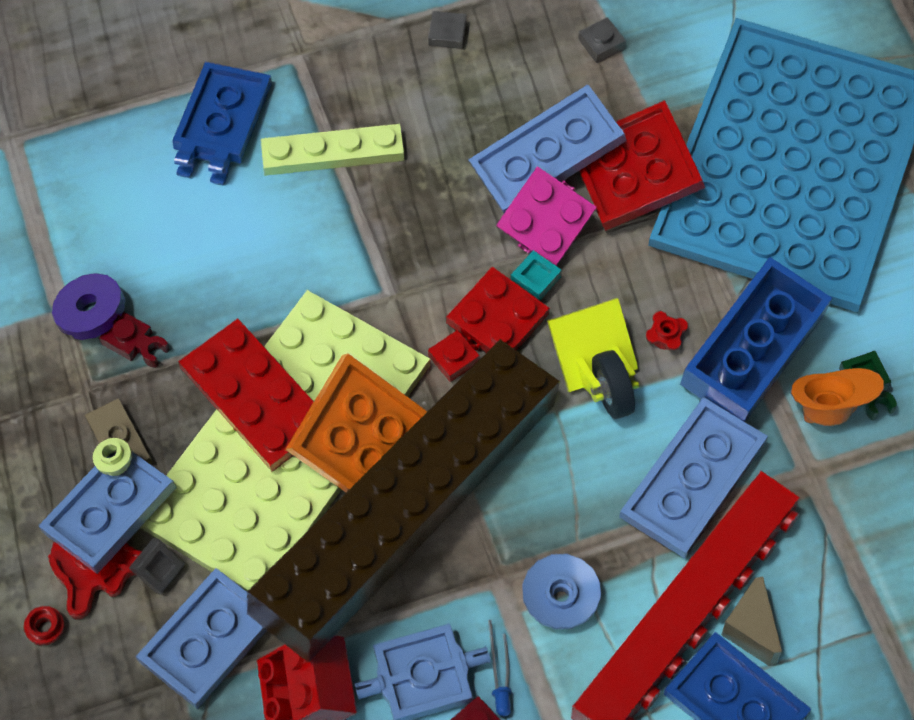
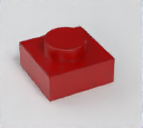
(453, 355)

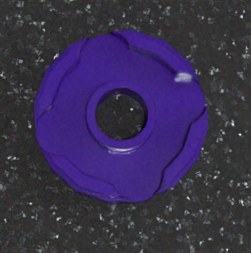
(77, 294)

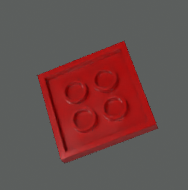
(642, 171)

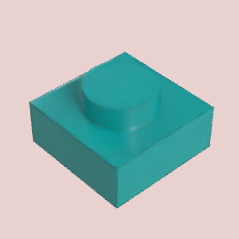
(536, 275)

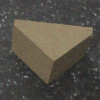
(753, 625)

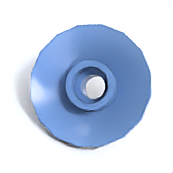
(562, 574)

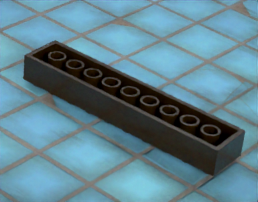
(401, 501)

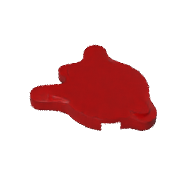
(83, 582)

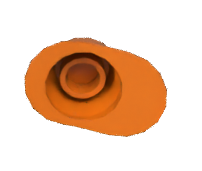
(835, 395)

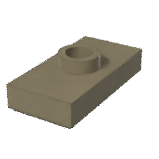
(113, 422)

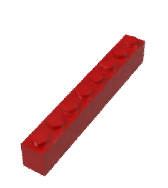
(689, 603)

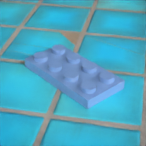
(556, 141)
(693, 477)

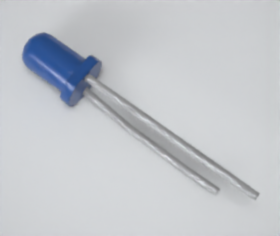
(501, 694)

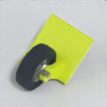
(597, 355)

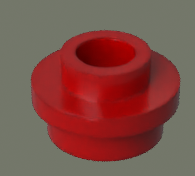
(36, 618)

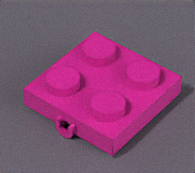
(546, 216)

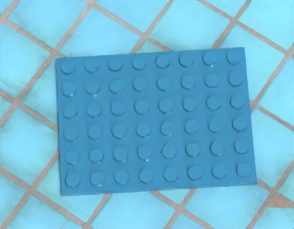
(794, 161)

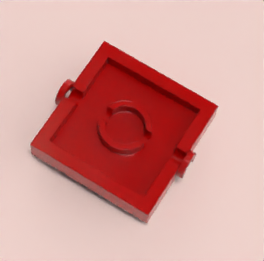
(497, 311)

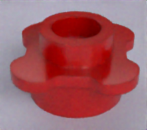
(664, 340)

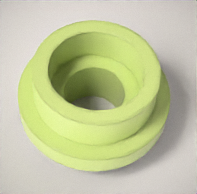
(118, 463)

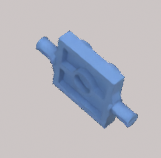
(422, 673)

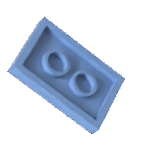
(106, 511)
(203, 639)

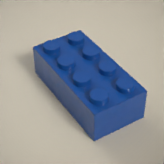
(756, 340)

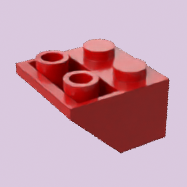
(307, 690)

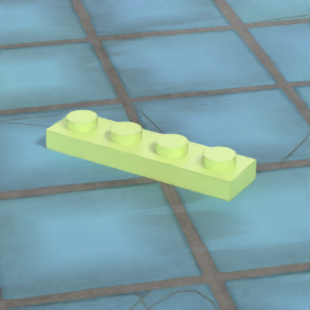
(332, 149)

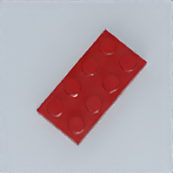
(249, 391)

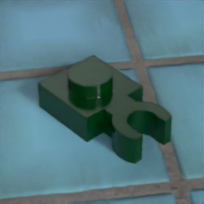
(872, 362)

